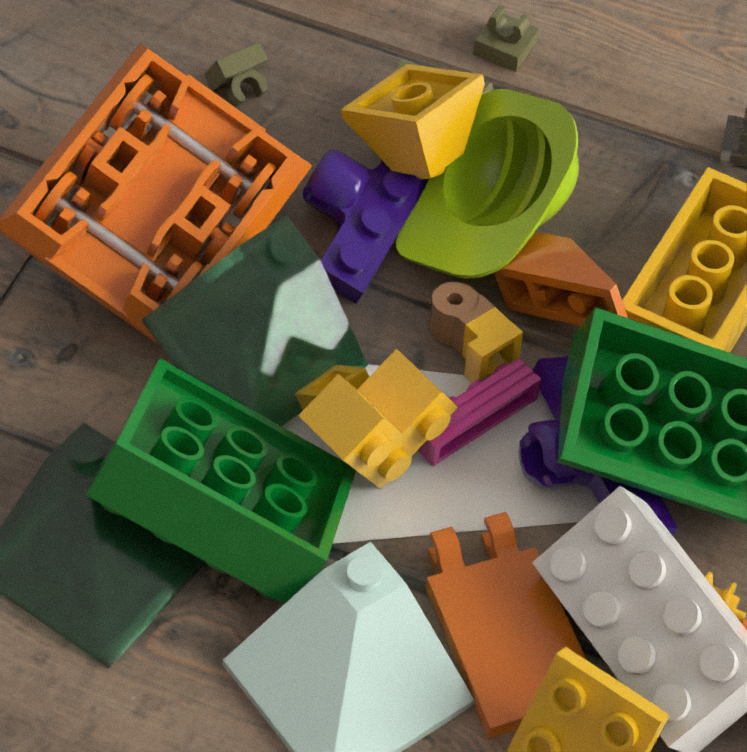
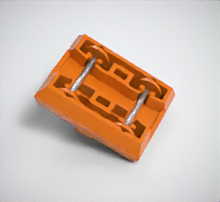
(151, 200)

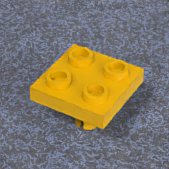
(586, 712)

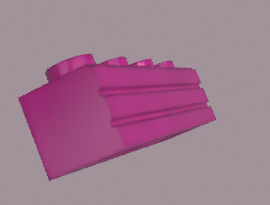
(484, 407)

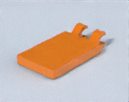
(497, 621)

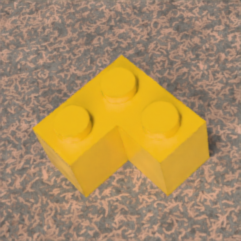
(381, 420)

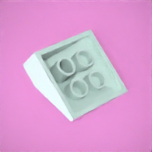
(350, 663)

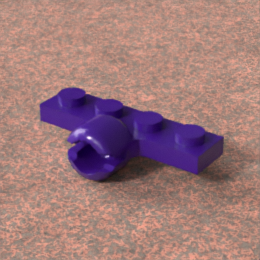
(369, 213)
(540, 449)

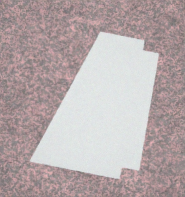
(460, 489)

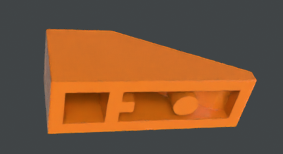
(557, 282)

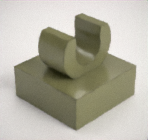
(506, 39)
(237, 69)

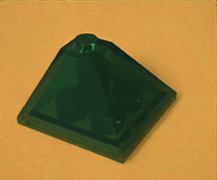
(259, 324)
(79, 564)

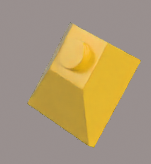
(417, 118)

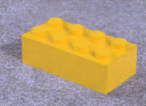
(699, 268)

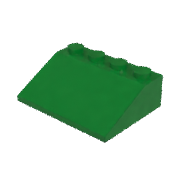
(656, 413)
(224, 484)

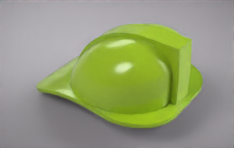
(499, 191)

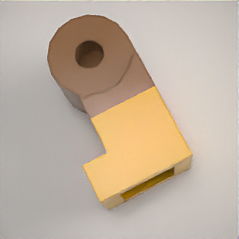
(473, 329)

